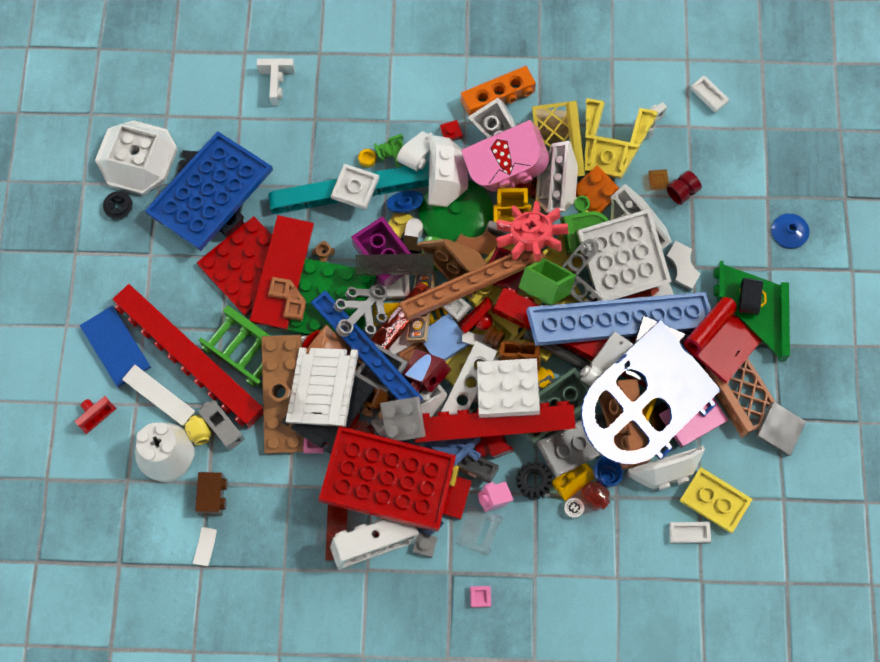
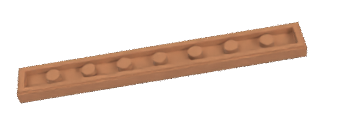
(466, 284)

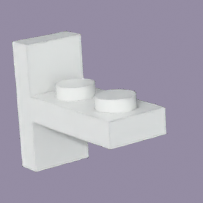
(276, 68)

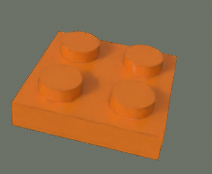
(597, 189)

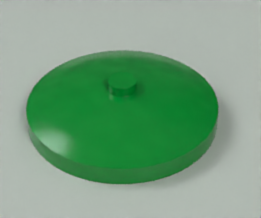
(464, 216)

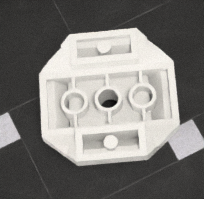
(140, 171)

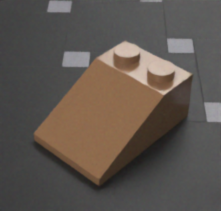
(452, 257)

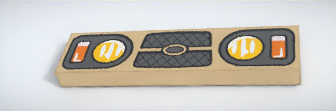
(419, 326)

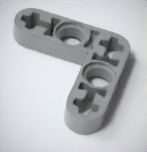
(578, 280)

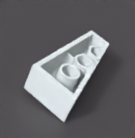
(493, 118)

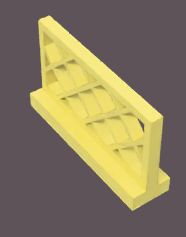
(573, 127)

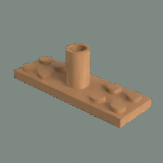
(278, 369)

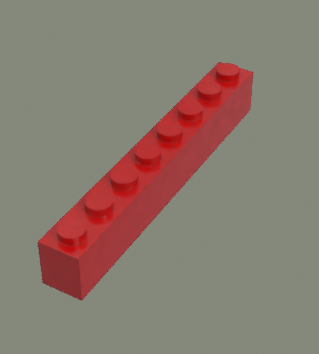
(470, 425)

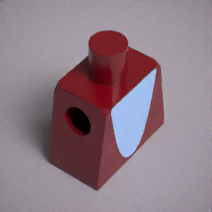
(425, 371)

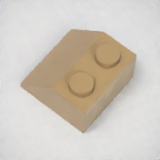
(552, 122)

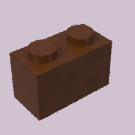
(210, 493)

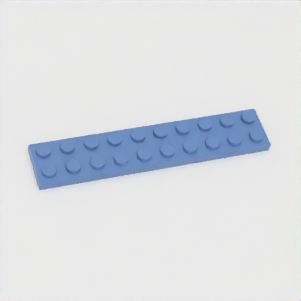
(601, 318)

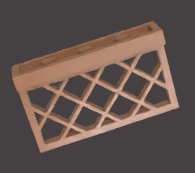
(731, 403)

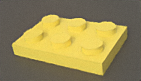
(716, 500)

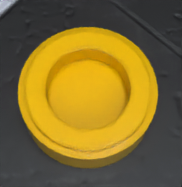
(367, 158)

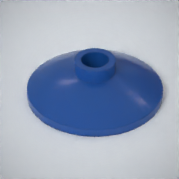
(404, 201)
(787, 237)

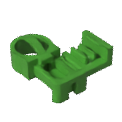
(390, 149)

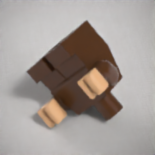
(378, 396)

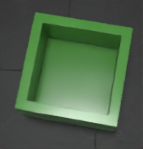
(547, 281)

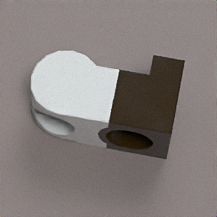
(413, 232)

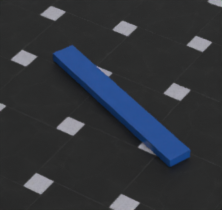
(367, 351)

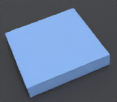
(445, 338)

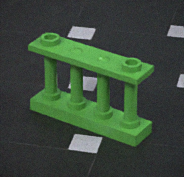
(246, 328)

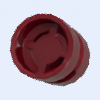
(684, 187)

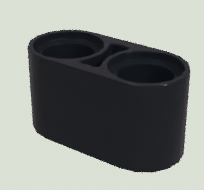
(750, 296)

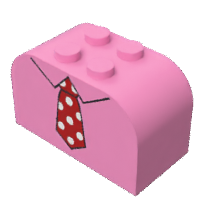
(507, 157)

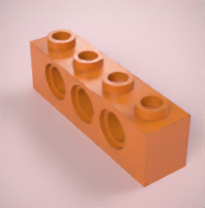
(519, 77)

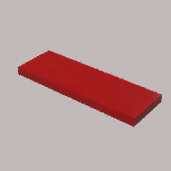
(285, 261)

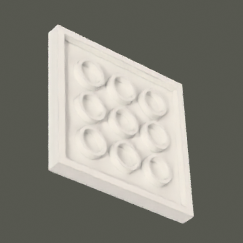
(627, 256)

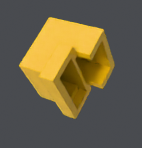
(506, 199)

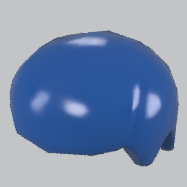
(607, 472)

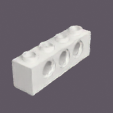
(478, 353)

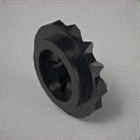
(119, 197)

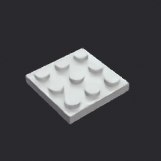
(508, 388)

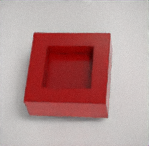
(451, 130)

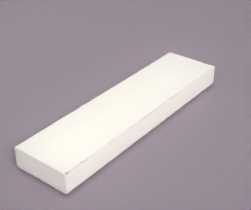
(158, 395)

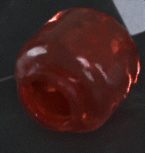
(595, 496)

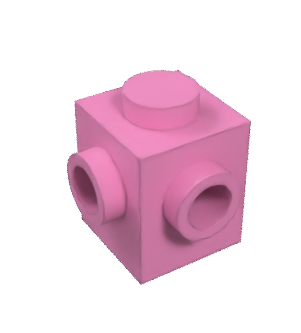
(495, 496)

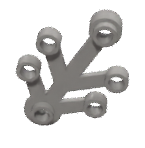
(362, 307)

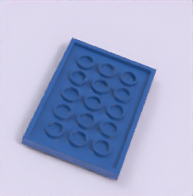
(209, 190)

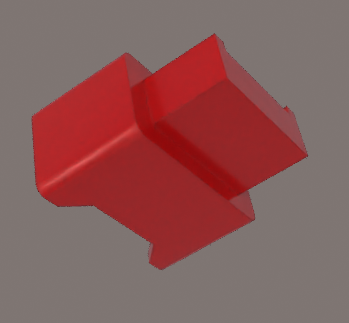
(494, 446)

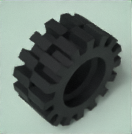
(526, 471)

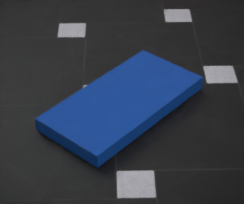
(114, 344)

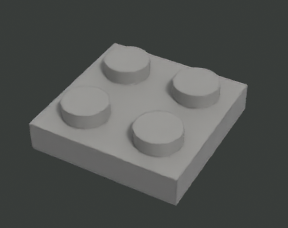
(403, 419)

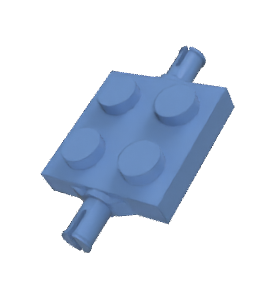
(457, 447)

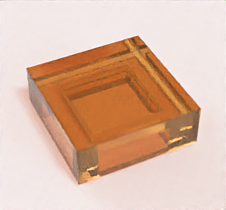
(658, 179)

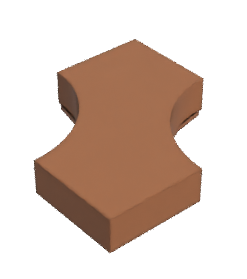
(483, 244)

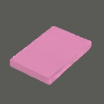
(697, 425)

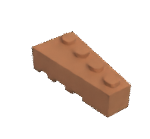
(630, 436)

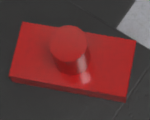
(94, 413)

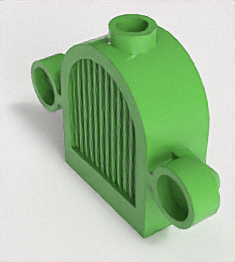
(579, 221)

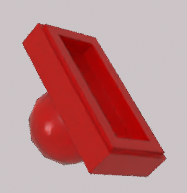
(479, 317)

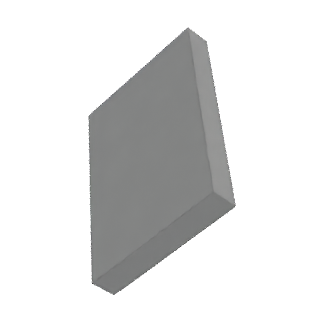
(566, 450)

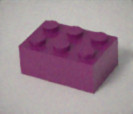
(379, 239)

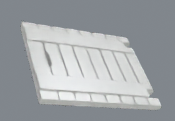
(322, 386)

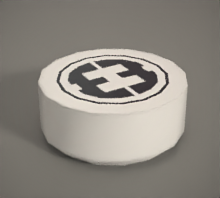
(574, 508)

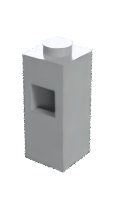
(221, 425)

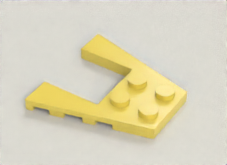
(611, 154)

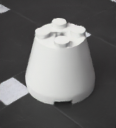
(166, 459)

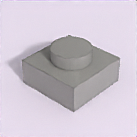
(425, 545)

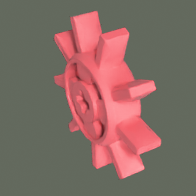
(531, 231)

